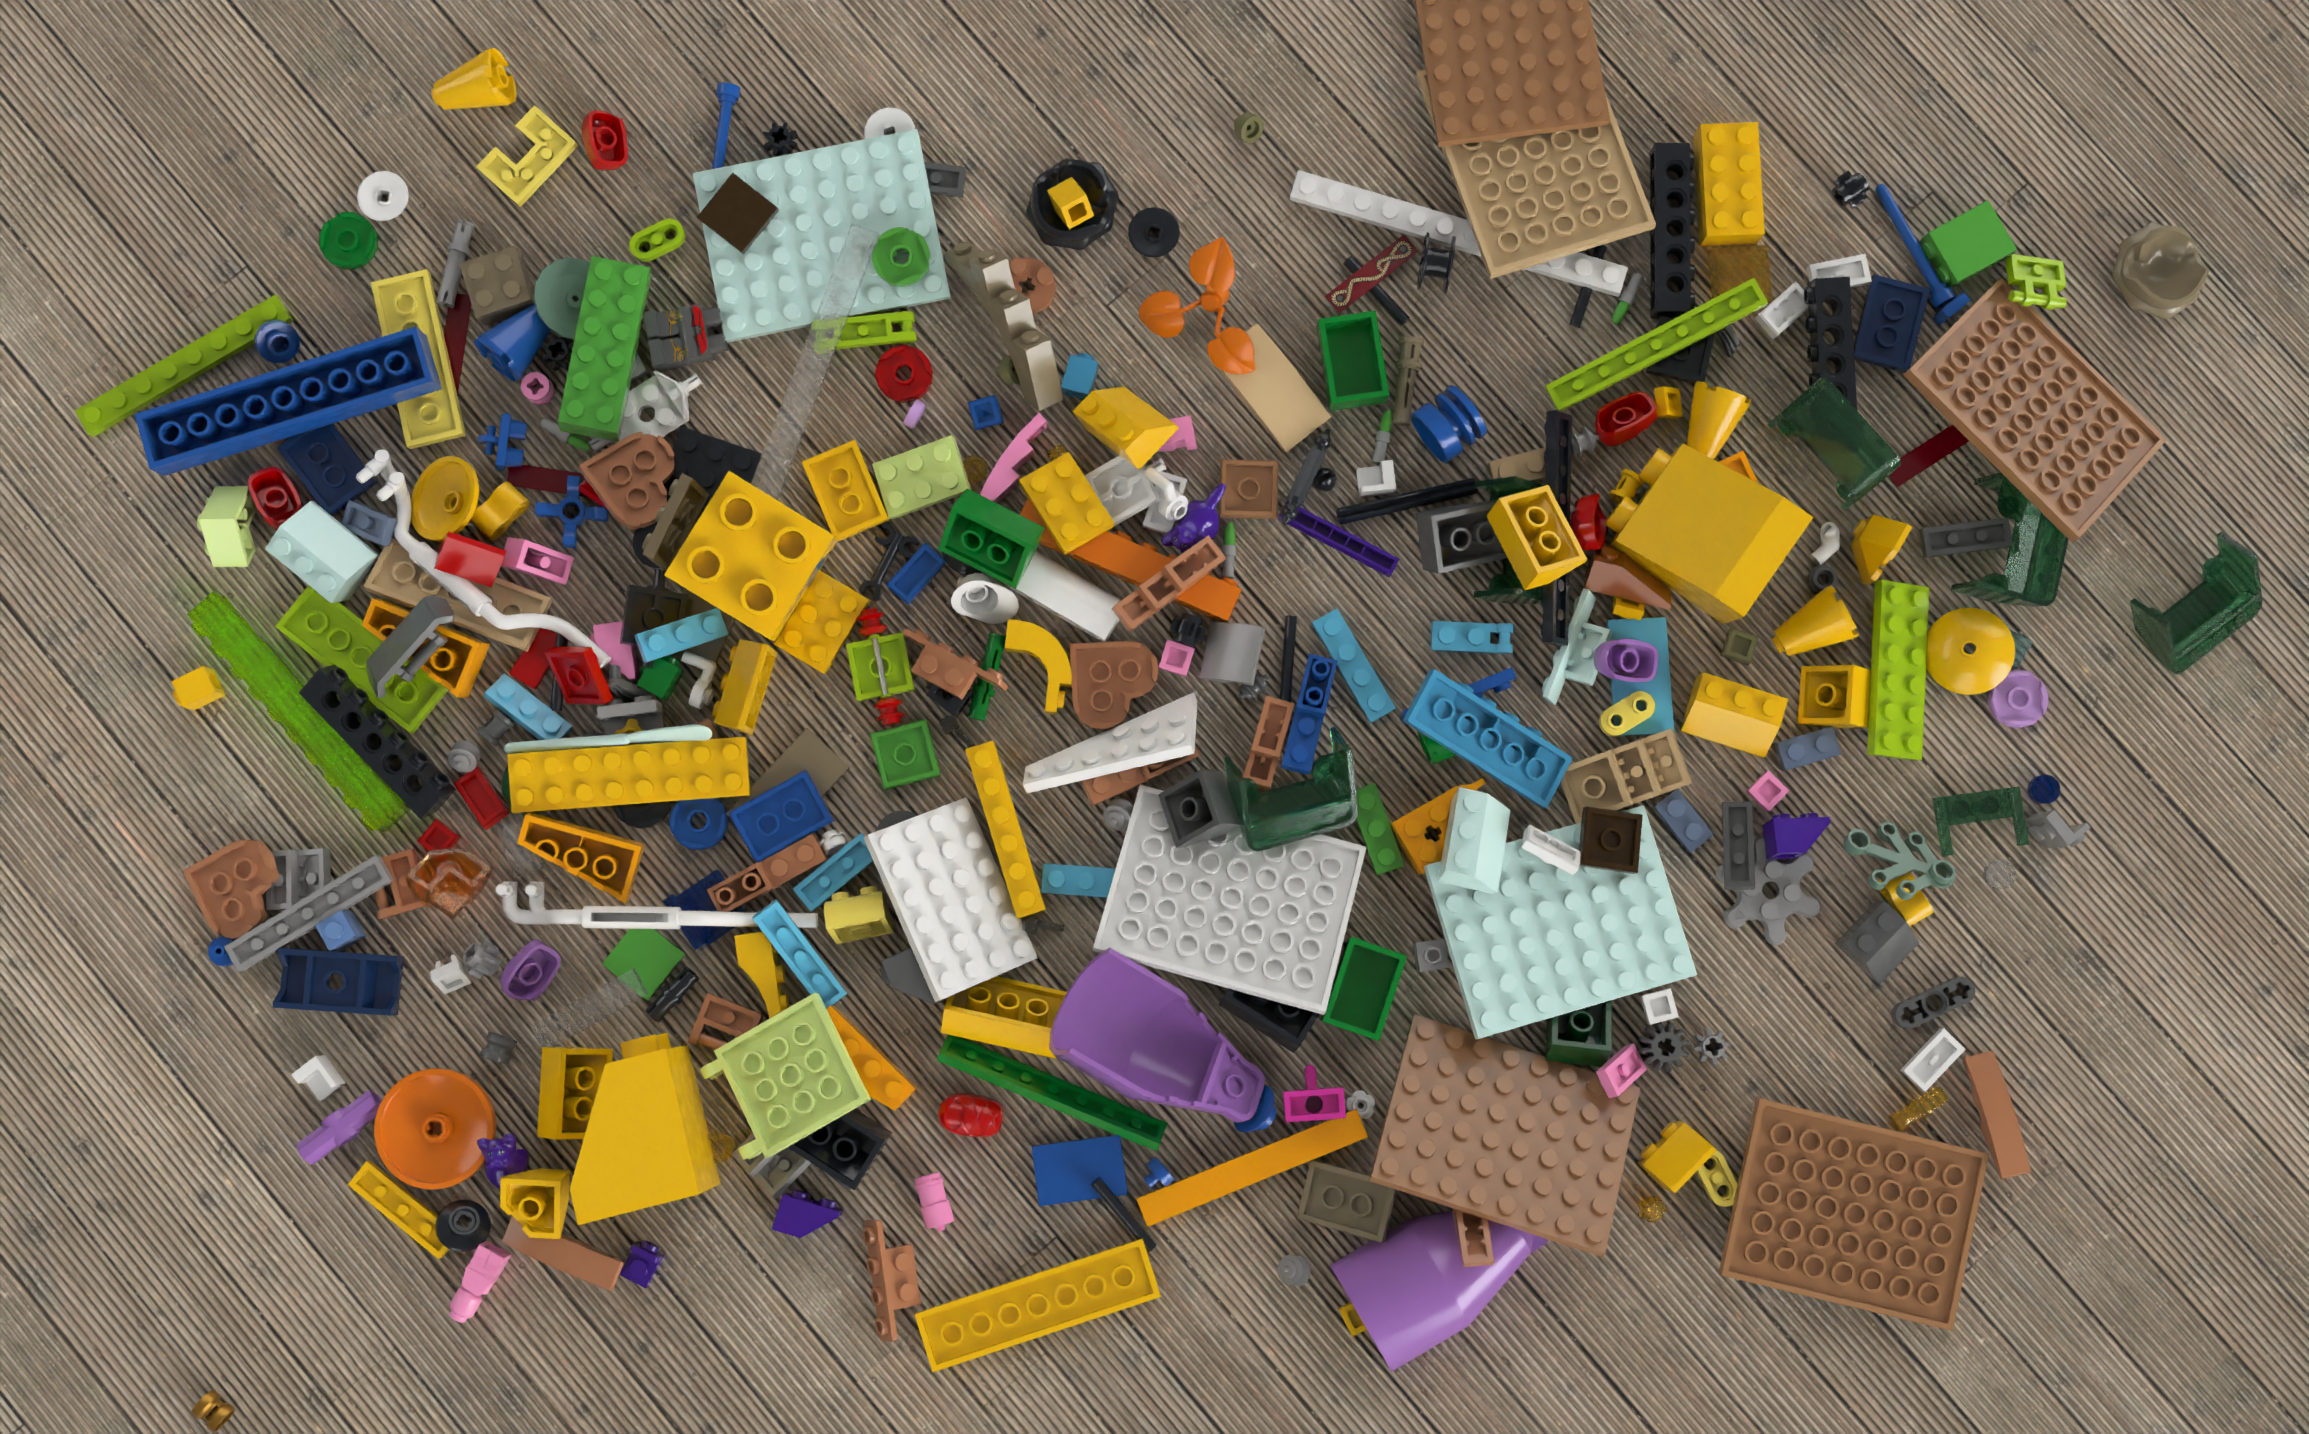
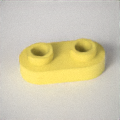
(1627, 712)
(1716, 1176)

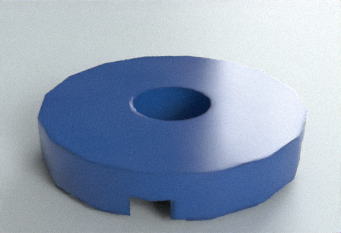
(703, 838)

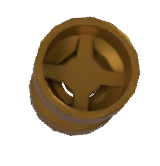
(213, 1410)

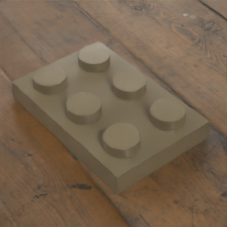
(1346, 1201)

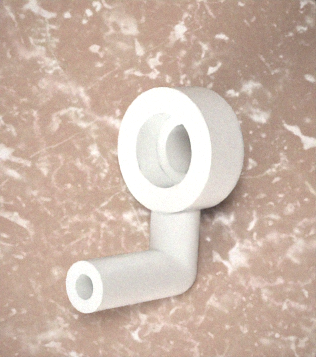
(1173, 504)
(701, 692)

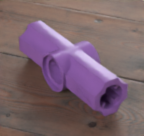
(339, 1127)

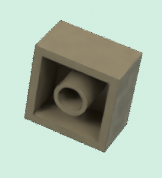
(498, 285)

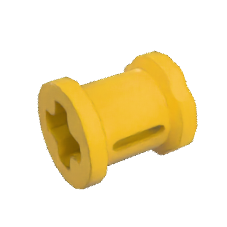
(1626, 486)

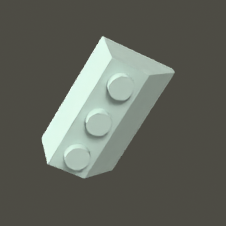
(322, 552)
(1474, 841)

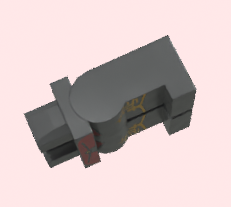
(683, 336)

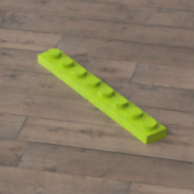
(1656, 345)
(179, 367)

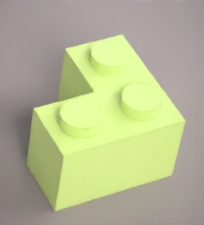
(226, 526)

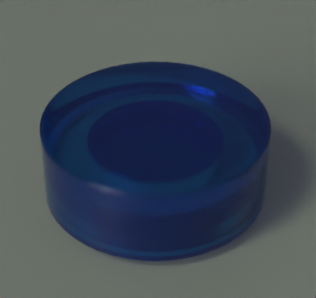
(2043, 789)

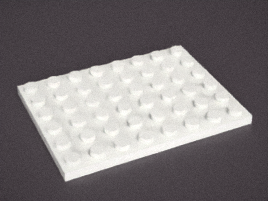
(1232, 913)

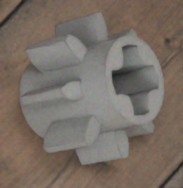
(481, 959)
(1705, 1040)

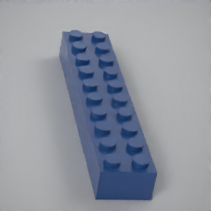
(288, 401)

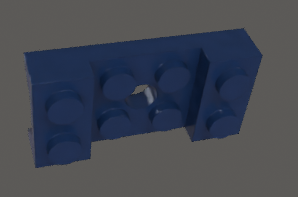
(368, 986)

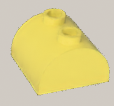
(858, 916)

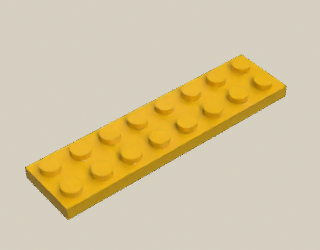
(628, 774)
(1037, 1305)

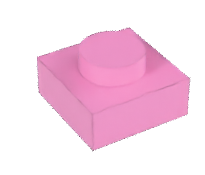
(1176, 658)
(1767, 791)

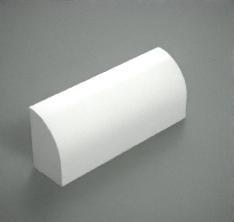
(1069, 597)

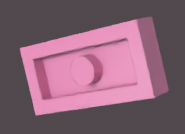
(1621, 1070)

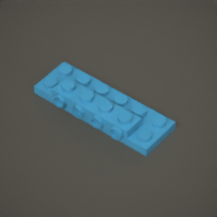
(1487, 738)

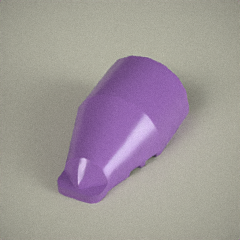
(1150, 1042)
(1416, 1286)

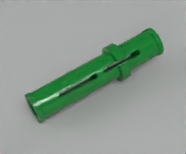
(983, 690)

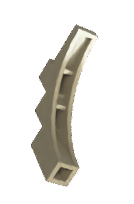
(1011, 311)

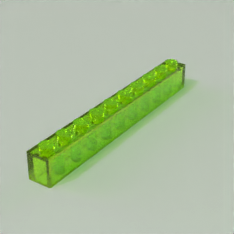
(279, 690)

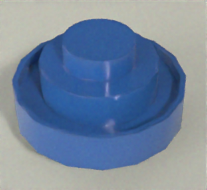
(277, 341)

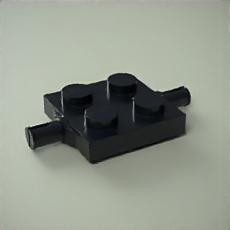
(649, 609)

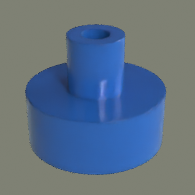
(218, 953)
(1158, 1173)

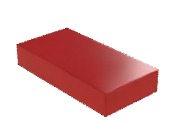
(534, 665)
(481, 798)

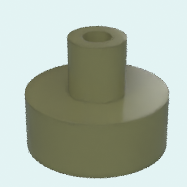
(1248, 127)
(1007, 371)

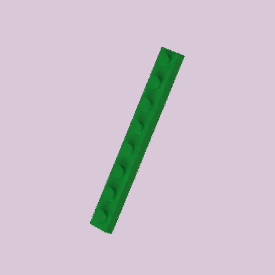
(1052, 1092)

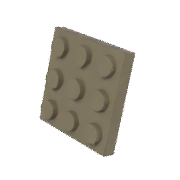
(675, 521)

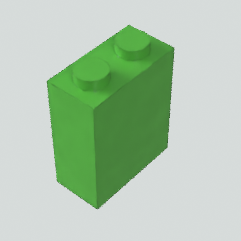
(1967, 245)

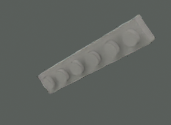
(308, 912)

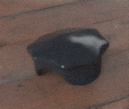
(1100, 194)

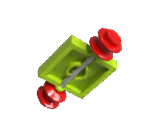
(880, 666)

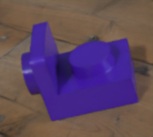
(642, 1263)

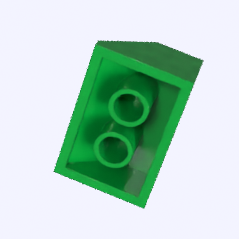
(990, 538)

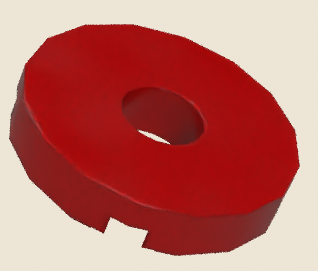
(907, 390)

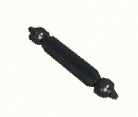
(1306, 477)

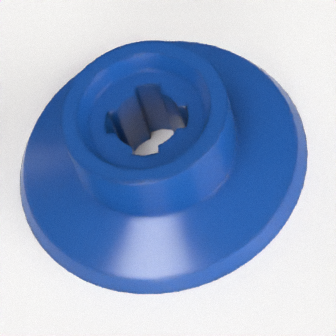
(1264, 1113)

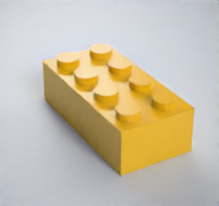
(1728, 184)

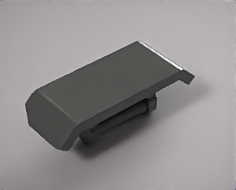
(406, 639)

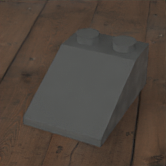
(1457, 537)

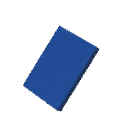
(781, 816)
(1069, 1168)

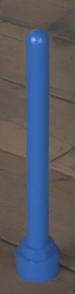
(727, 96)
(1939, 292)

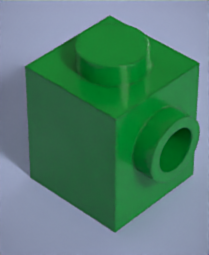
(662, 679)

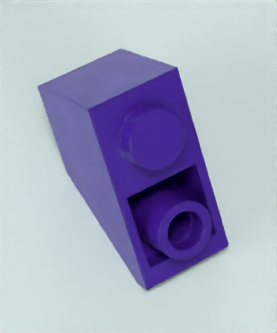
(1792, 836)
(800, 1215)

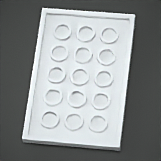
(950, 898)

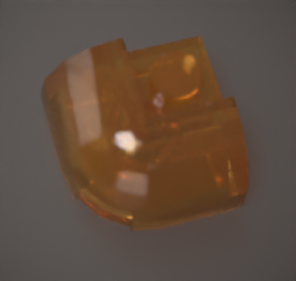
(448, 879)

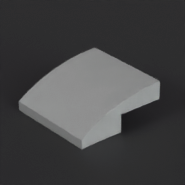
(1232, 653)
(299, 876)
(776, 1171)

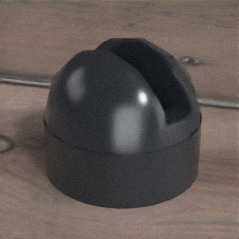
(1327, 484)

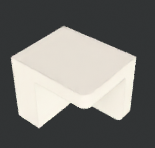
(1376, 480)
(319, 1076)

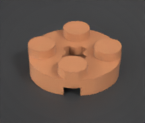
(1040, 277)

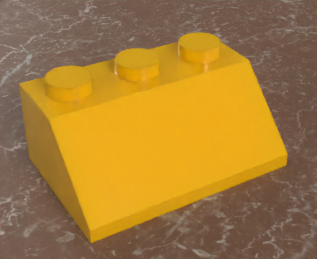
(1125, 423)
(1535, 536)
(744, 686)
(1733, 714)
(569, 1089)

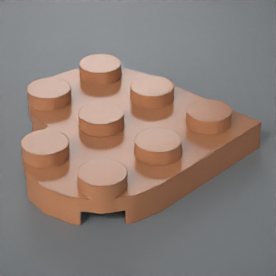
(632, 478)
(1108, 679)
(232, 886)

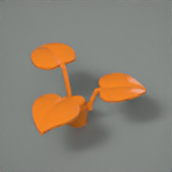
(1215, 268)

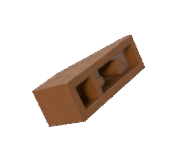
(1621, 577)

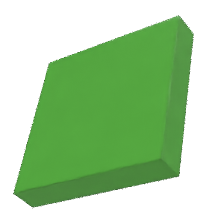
(905, 754)
(647, 953)

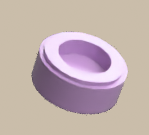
(915, 414)

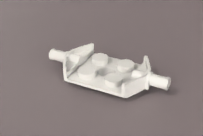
(665, 397)

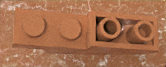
(1114, 784)
(767, 875)

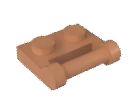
(399, 866)
(725, 1017)

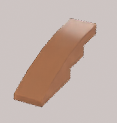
(1168, 583)
(1268, 742)
(1997, 1115)
(1473, 1239)
(566, 1255)

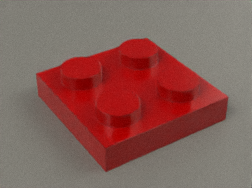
(579, 675)

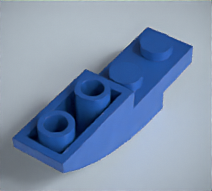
(1309, 714)

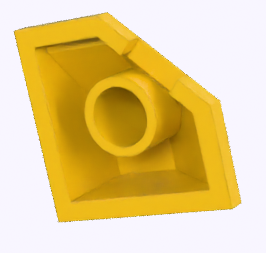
(1877, 543)
(537, 1200)

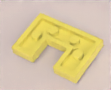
(549, 152)

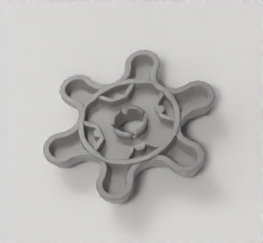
(1787, 901)

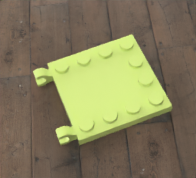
(789, 1076)

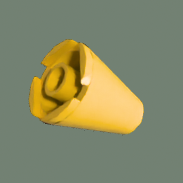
(476, 84)
(1714, 417)
(1815, 625)

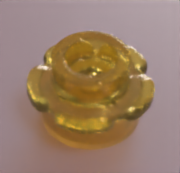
(980, 464)
(1651, 1209)

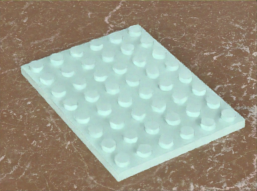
(818, 196)
(1560, 937)

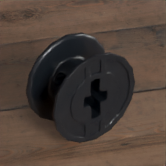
(1436, 262)

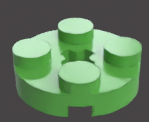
(886, 250)

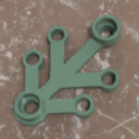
(1903, 860)

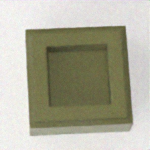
(1739, 646)

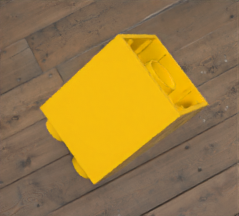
(1707, 531)
(643, 1134)

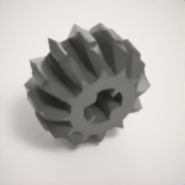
(1654, 1051)

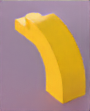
(1035, 641)

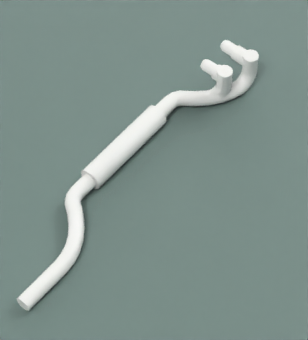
(459, 587)
(624, 916)

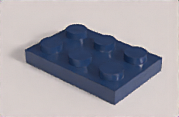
(1890, 323)
(326, 466)

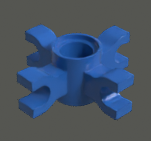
(570, 525)

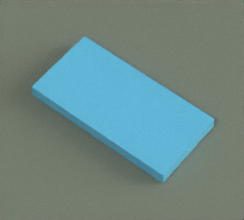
(1655, 633)

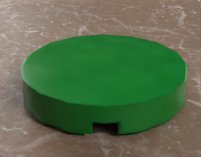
(348, 241)

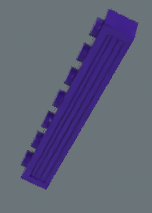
(1343, 542)

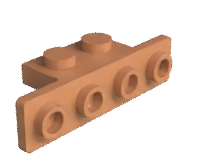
(946, 670)
(892, 1278)

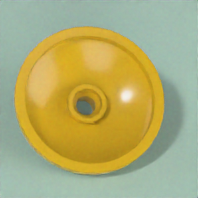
(444, 498)
(1969, 672)

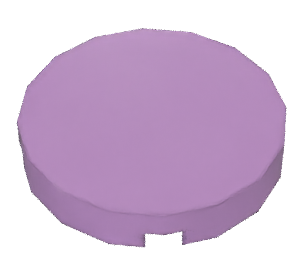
(2018, 699)

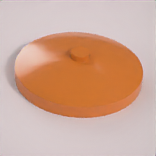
(432, 1128)

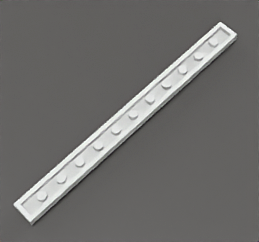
(1418, 220)

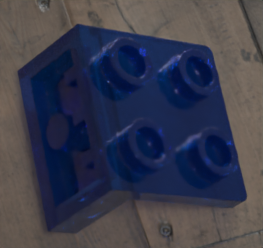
(697, 899)

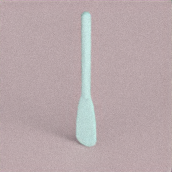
(660, 735)

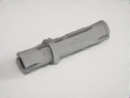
(458, 252)

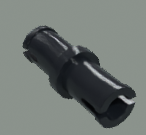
(672, 994)

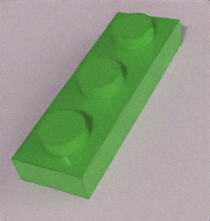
(1377, 831)

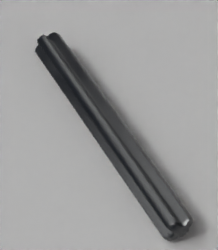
(1406, 501)

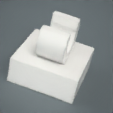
(450, 976)
(1659, 1006)

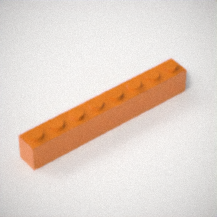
(1138, 563)

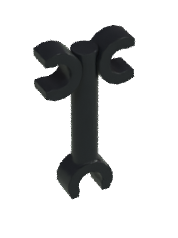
(895, 543)

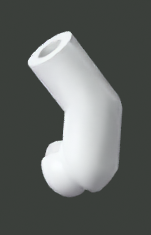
(1829, 543)

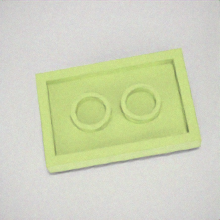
(921, 477)

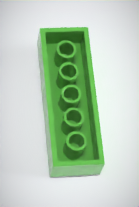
(604, 349)

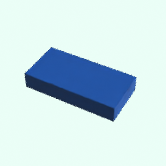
(916, 573)

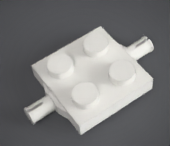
(1124, 488)

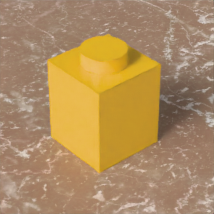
(1070, 203)
(197, 688)

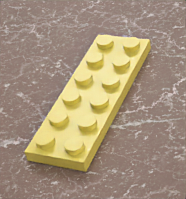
(409, 303)

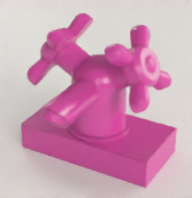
(1313, 1102)

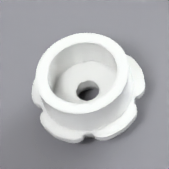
(832, 842)
(1361, 1097)

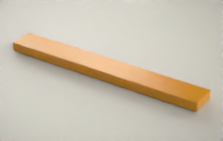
(1251, 1167)

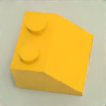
(1834, 696)
(1675, 1156)

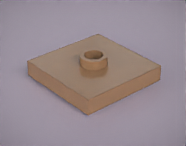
(1249, 489)

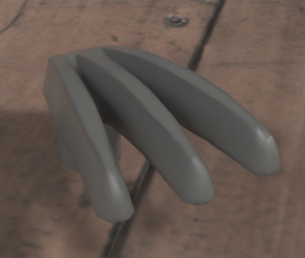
(1729, 340)
(622, 688)

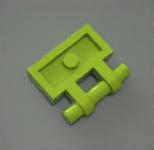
(2036, 273)

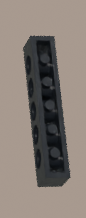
(1674, 158)
(1837, 294)
(362, 738)

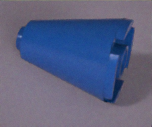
(514, 342)

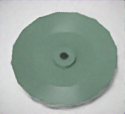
(554, 293)

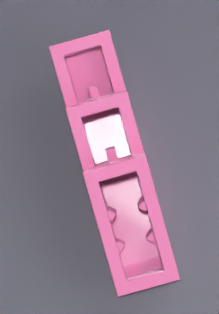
(1004, 476)

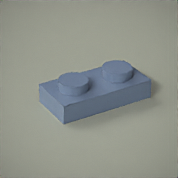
(369, 523)
(1807, 748)
(1683, 820)

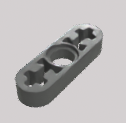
(1948, 986)

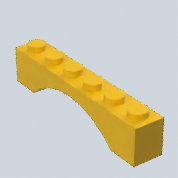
(1005, 830)
(760, 962)

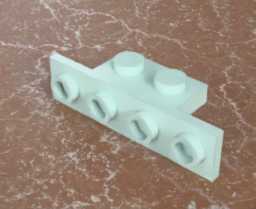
(1576, 659)

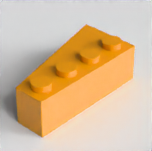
(452, 665)
(593, 855)
(878, 1073)

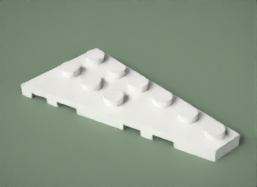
(1139, 742)

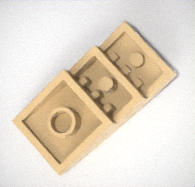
(1277, 393)
(1626, 774)

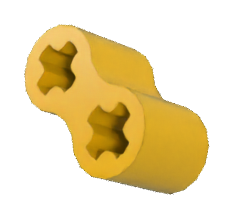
(500, 511)
(1910, 910)

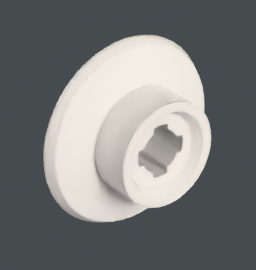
(886, 121)
(371, 193)

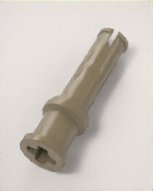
(1408, 366)

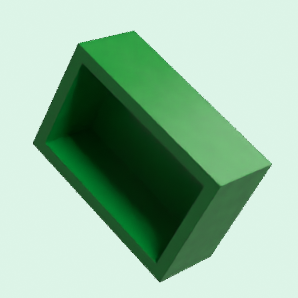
(1352, 360)
(1364, 988)

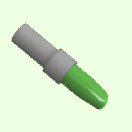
(1627, 298)
(1382, 437)
(570, 438)
(1229, 551)

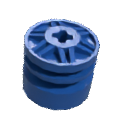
(1452, 421)

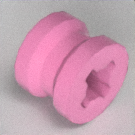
(542, 393)

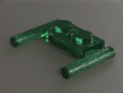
(1977, 808)

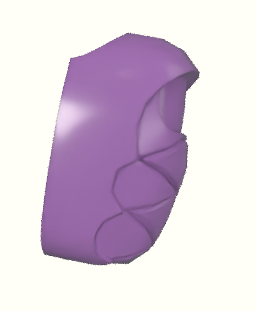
(1626, 660)
(530, 971)

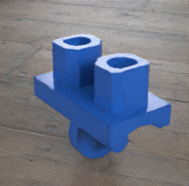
(508, 429)

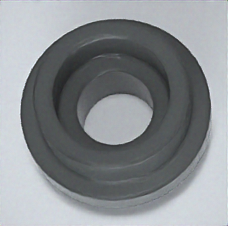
(1823, 570)

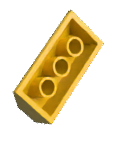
(1004, 1014)

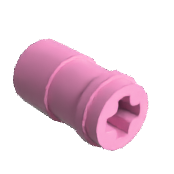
(934, 1202)

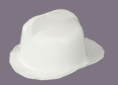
(983, 599)

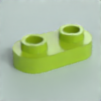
(657, 239)

